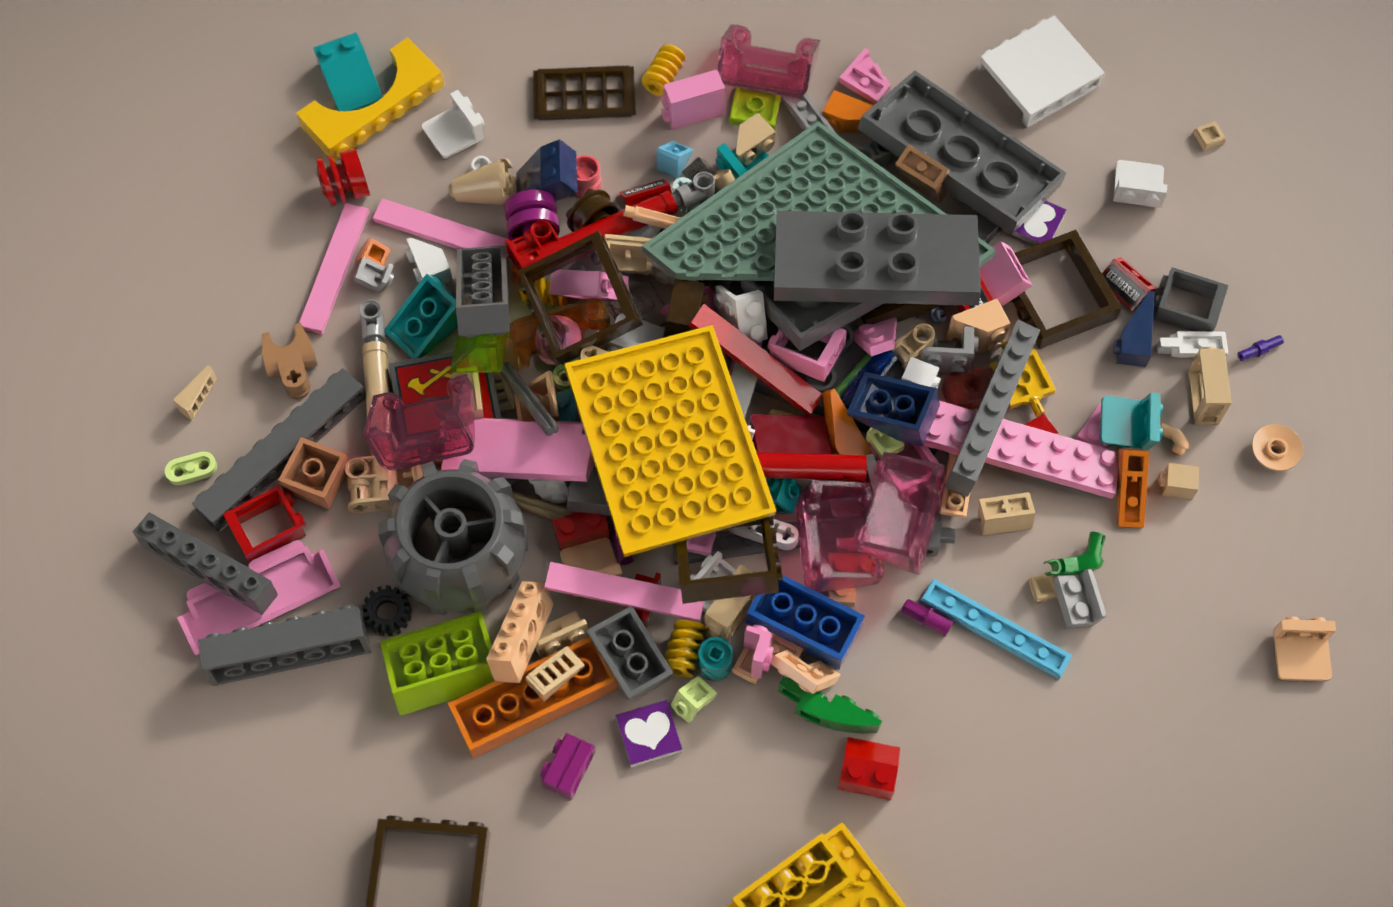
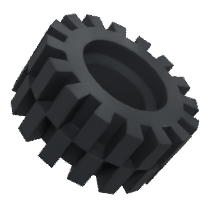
(376, 600)

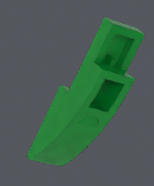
(839, 714)

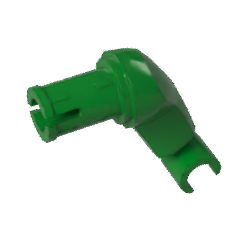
(1087, 560)

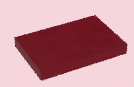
(790, 434)

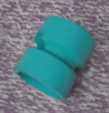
(715, 658)

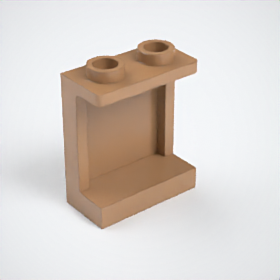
(922, 172)

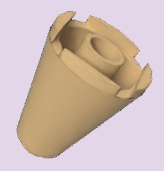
(485, 185)

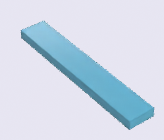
(996, 628)

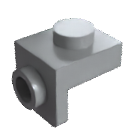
(373, 275)

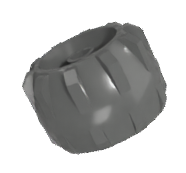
(462, 584)

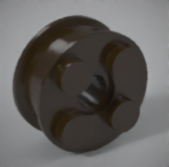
(590, 209)

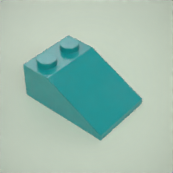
(348, 73)
(424, 317)

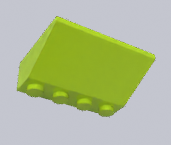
(438, 662)

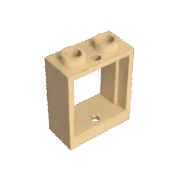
(1209, 386)
(727, 614)

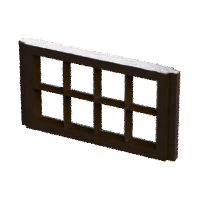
(627, 91)

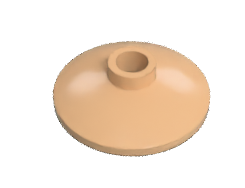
(1281, 439)

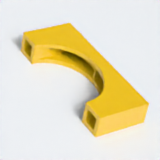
(344, 130)

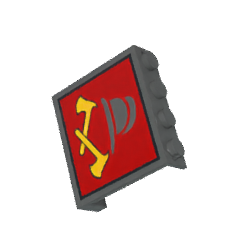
(428, 379)

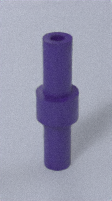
(1260, 348)

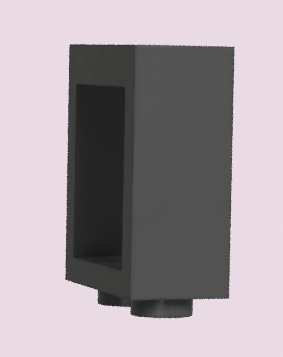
(1196, 284)

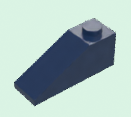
(1136, 338)

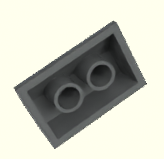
(630, 653)

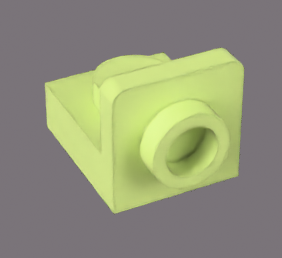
(883, 442)
(692, 698)

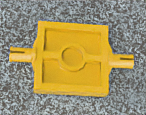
(1032, 385)

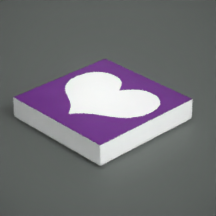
(1041, 224)
(649, 733)

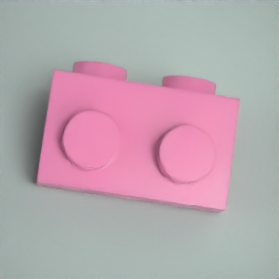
(759, 639)

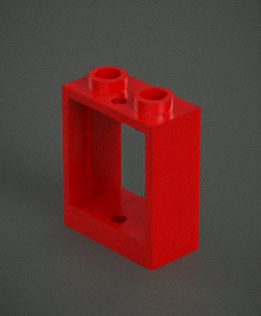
(257, 506)

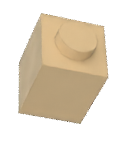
(1179, 481)

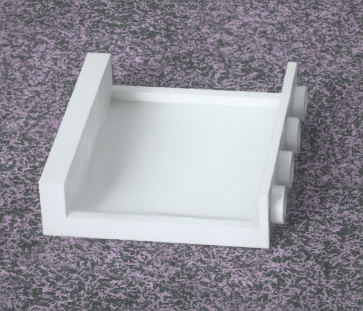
(1042, 69)

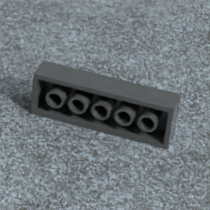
(482, 291)
(284, 645)

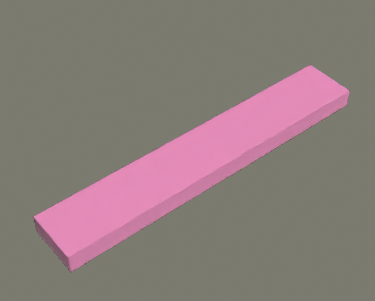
(433, 227)
(334, 268)
(621, 591)

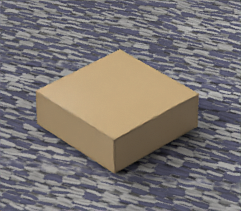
(1209, 136)
(1042, 588)

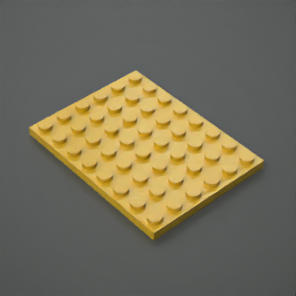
(669, 440)

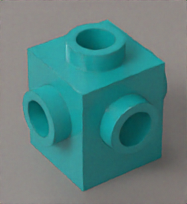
(784, 494)

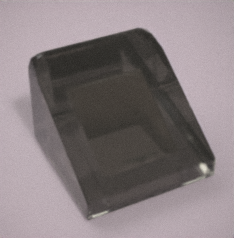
(695, 167)

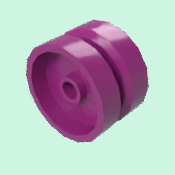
(528, 207)

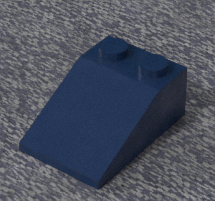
(551, 170)
(895, 407)

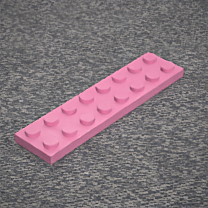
(1032, 452)

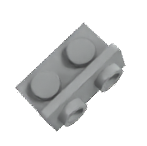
(1079, 599)

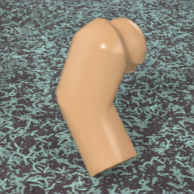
(1177, 437)

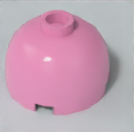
(567, 332)

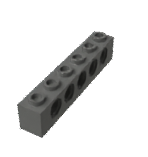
(205, 563)

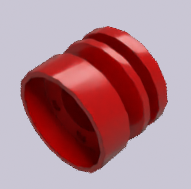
(342, 177)

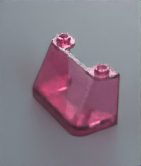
(766, 68)
(421, 430)
(902, 511)
(826, 529)

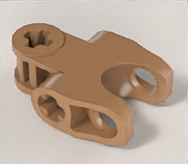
(290, 362)

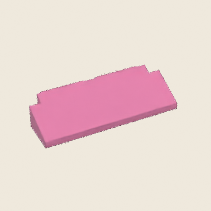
(525, 452)
(294, 575)

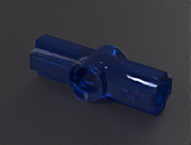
(878, 364)

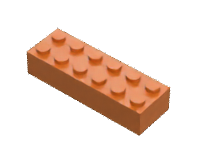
(510, 709)

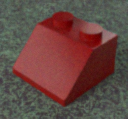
(869, 768)

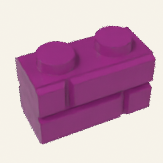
(567, 766)

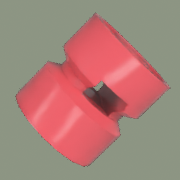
(587, 174)

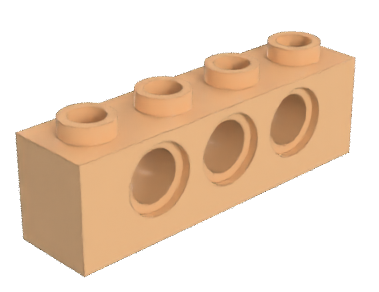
(520, 632)

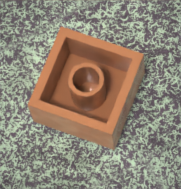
(314, 473)

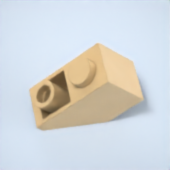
(753, 139)

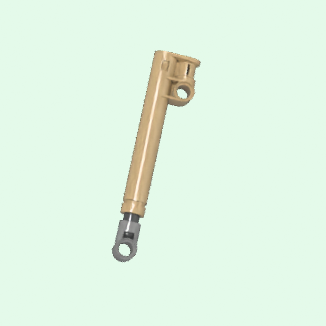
(375, 481)

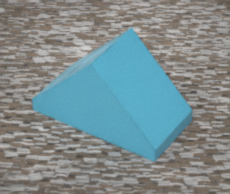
(673, 158)

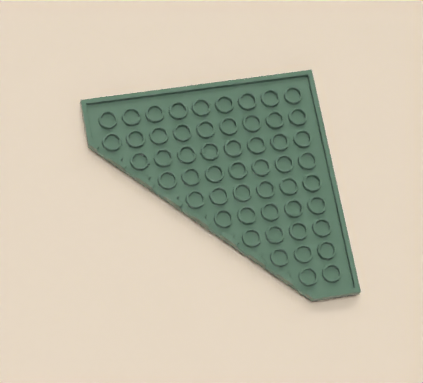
(736, 228)

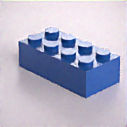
(807, 620)

